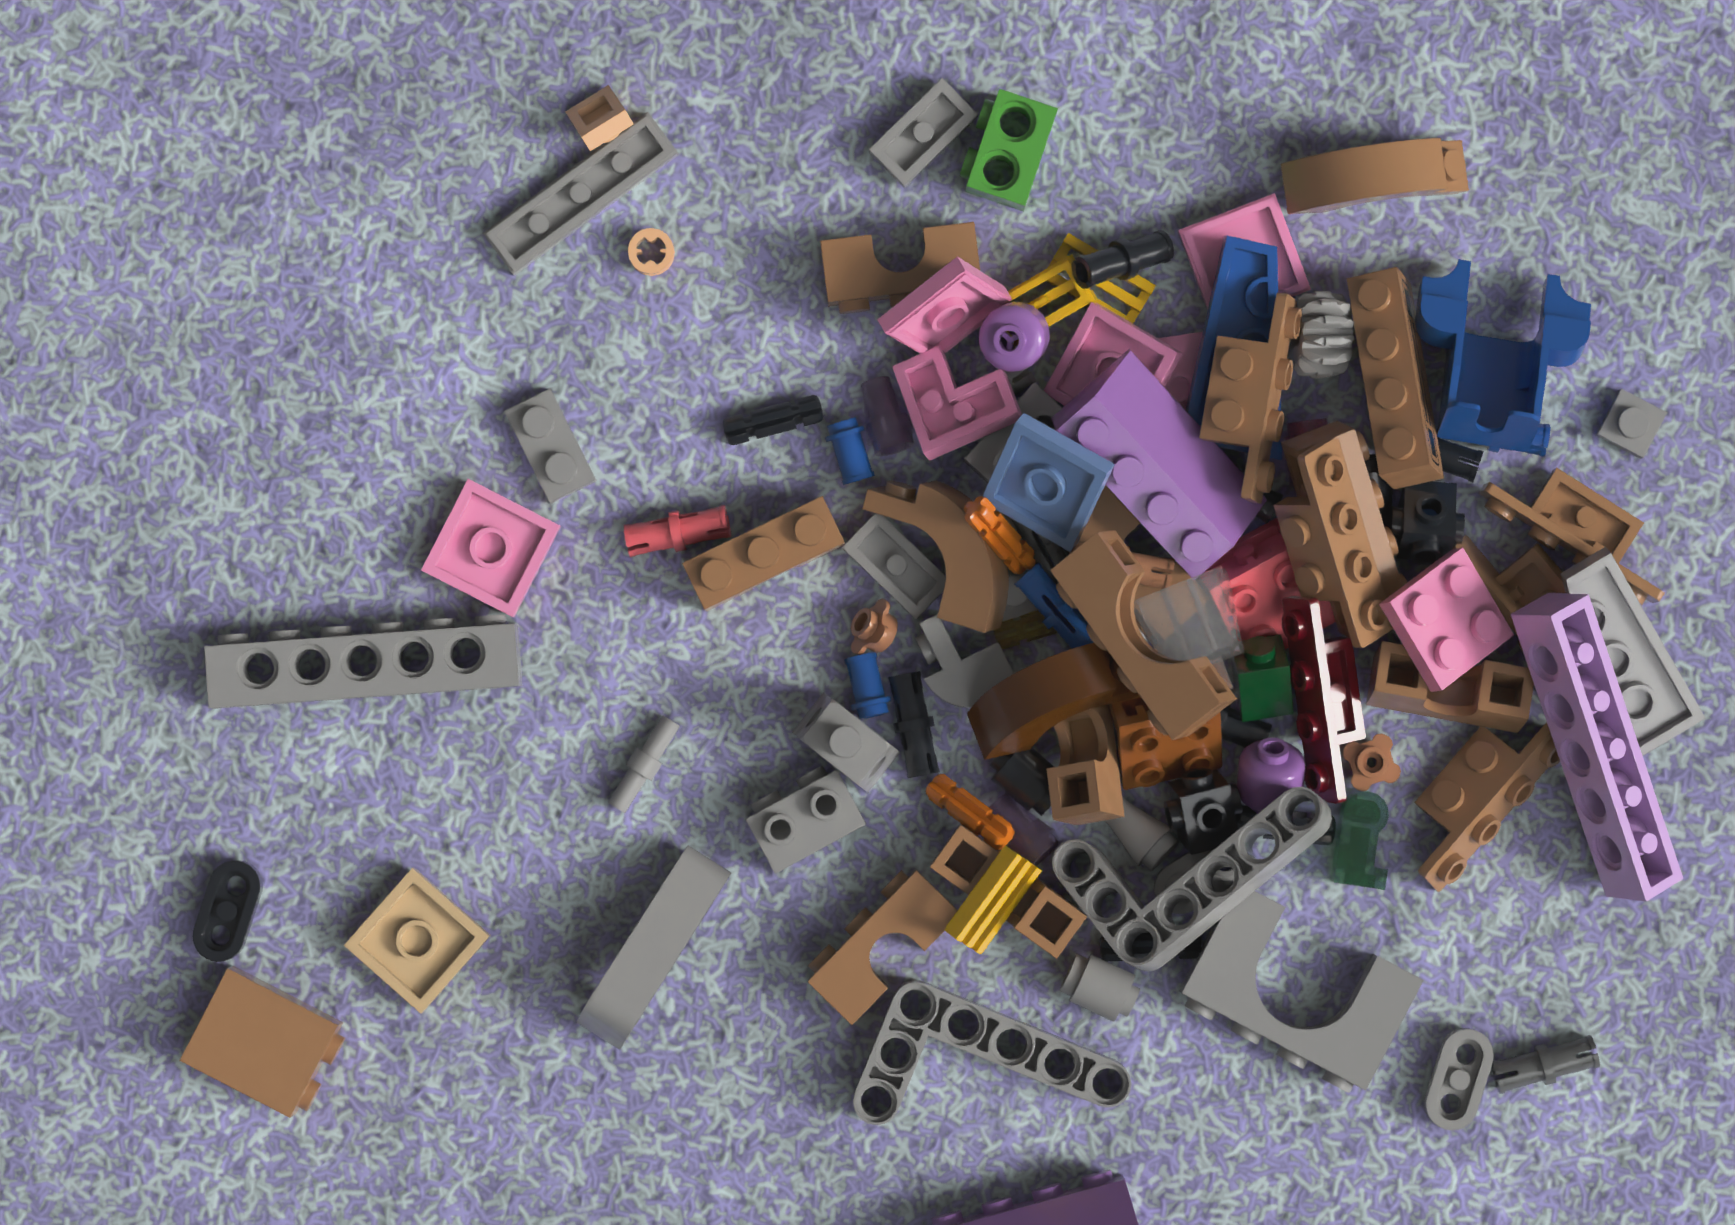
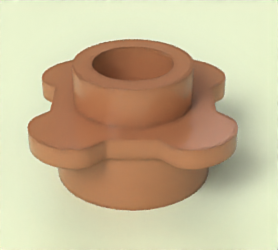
(873, 628)
(1385, 768)

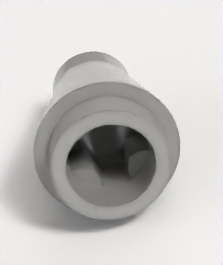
(1143, 836)

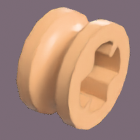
(650, 267)

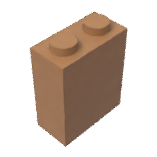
(263, 1042)

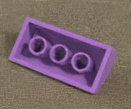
(1162, 469)
(1097, 1202)

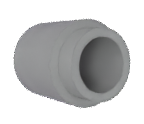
(1100, 987)

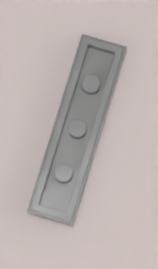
(580, 194)

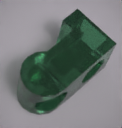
(1356, 841)

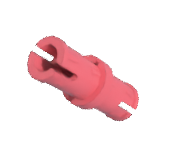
(677, 531)

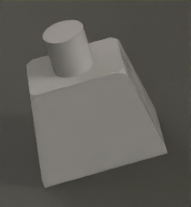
(845, 742)

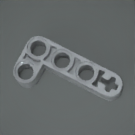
(653, 947)

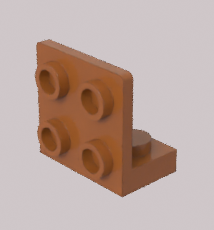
(1152, 757)

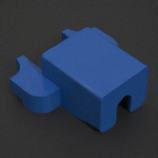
(1491, 383)

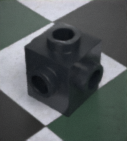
(1427, 521)
(1202, 809)

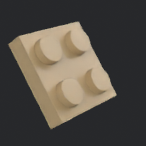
(417, 940)

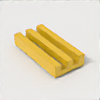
(1139, 282)
(1087, 295)
(992, 900)

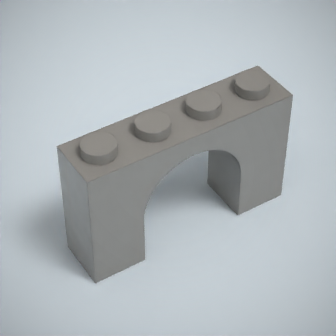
(1345, 1045)

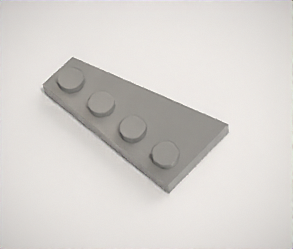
(1646, 674)

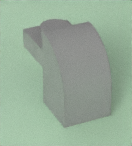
(960, 680)

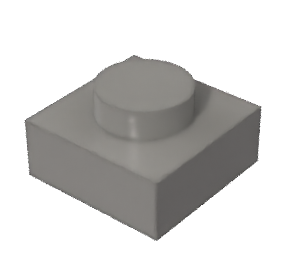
(1631, 423)

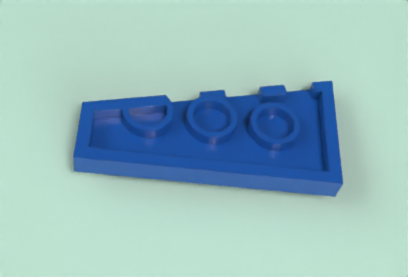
(1238, 308)

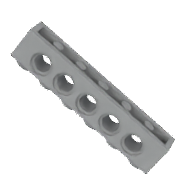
(232, 686)

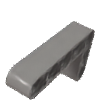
(1194, 885)
(982, 1044)

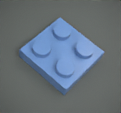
(1047, 482)

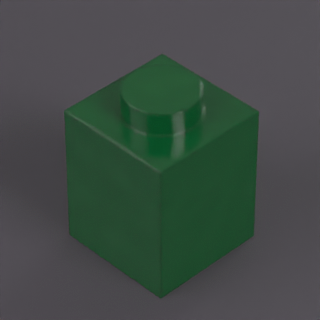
(1262, 679)

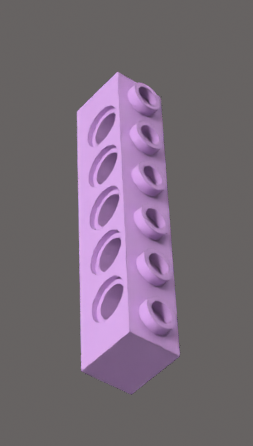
(1597, 746)

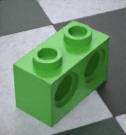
(1020, 153)

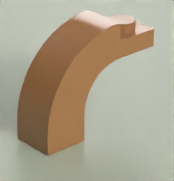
(1374, 174)
(975, 575)

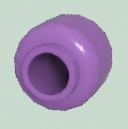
(998, 344)
(1267, 771)

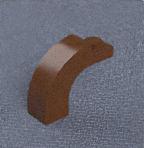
(1042, 695)

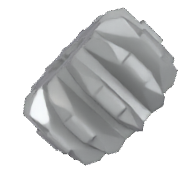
(1324, 335)

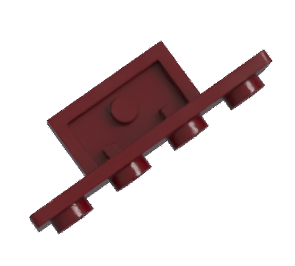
(1325, 695)

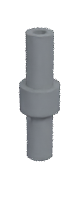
(643, 764)

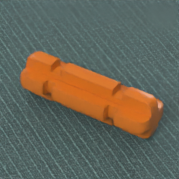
(999, 535)
(970, 811)

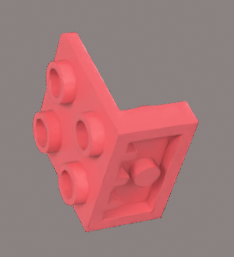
(1260, 580)

